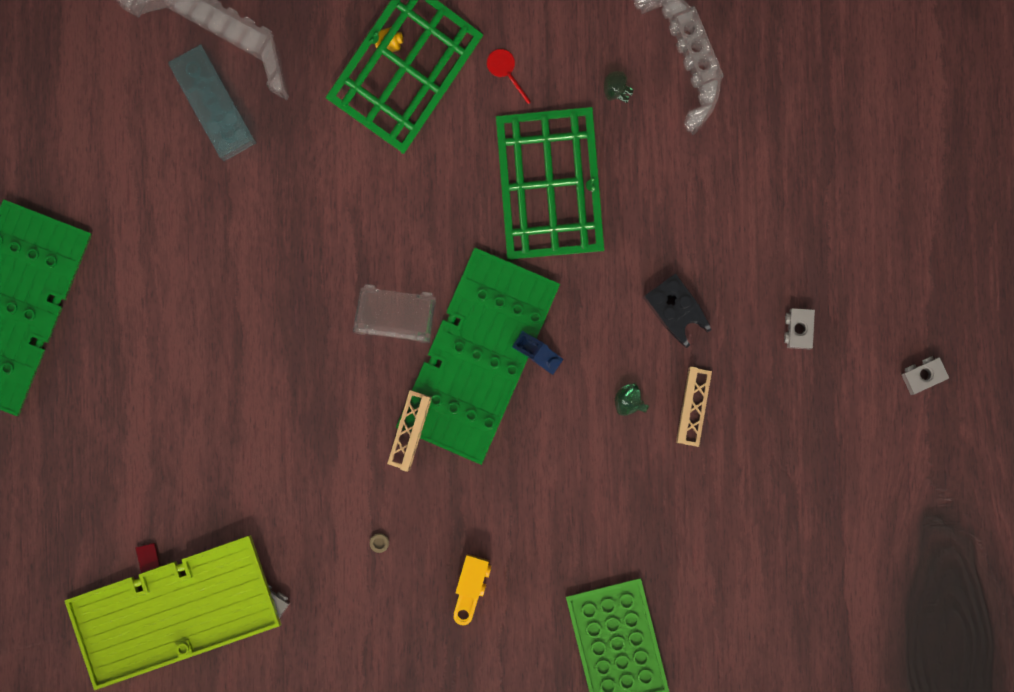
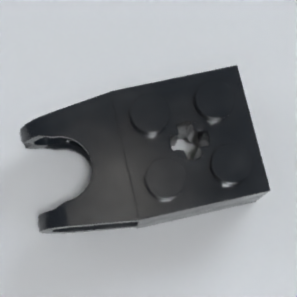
(679, 315)

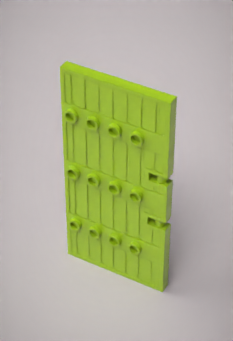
(174, 615)

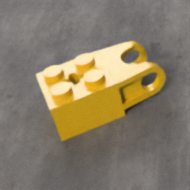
(471, 586)

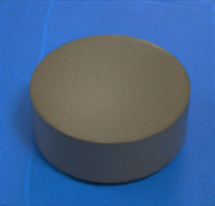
(379, 543)

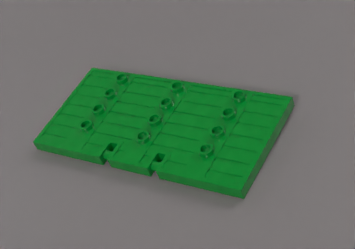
(35, 261)
(477, 356)

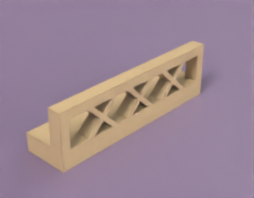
(688, 402)
(414, 435)

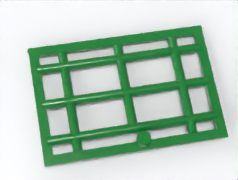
(404, 66)
(591, 185)

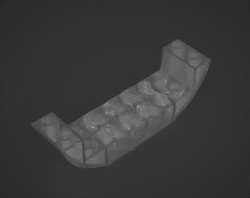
(685, 18)

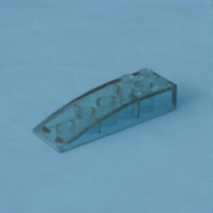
(212, 103)

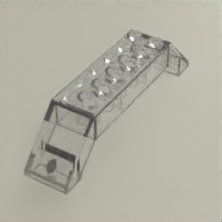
(226, 25)

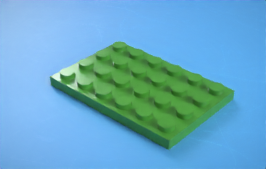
(617, 639)

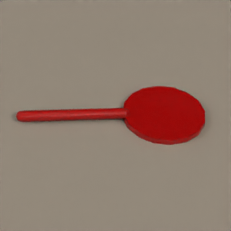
(501, 64)

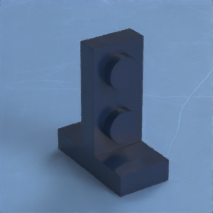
(537, 352)

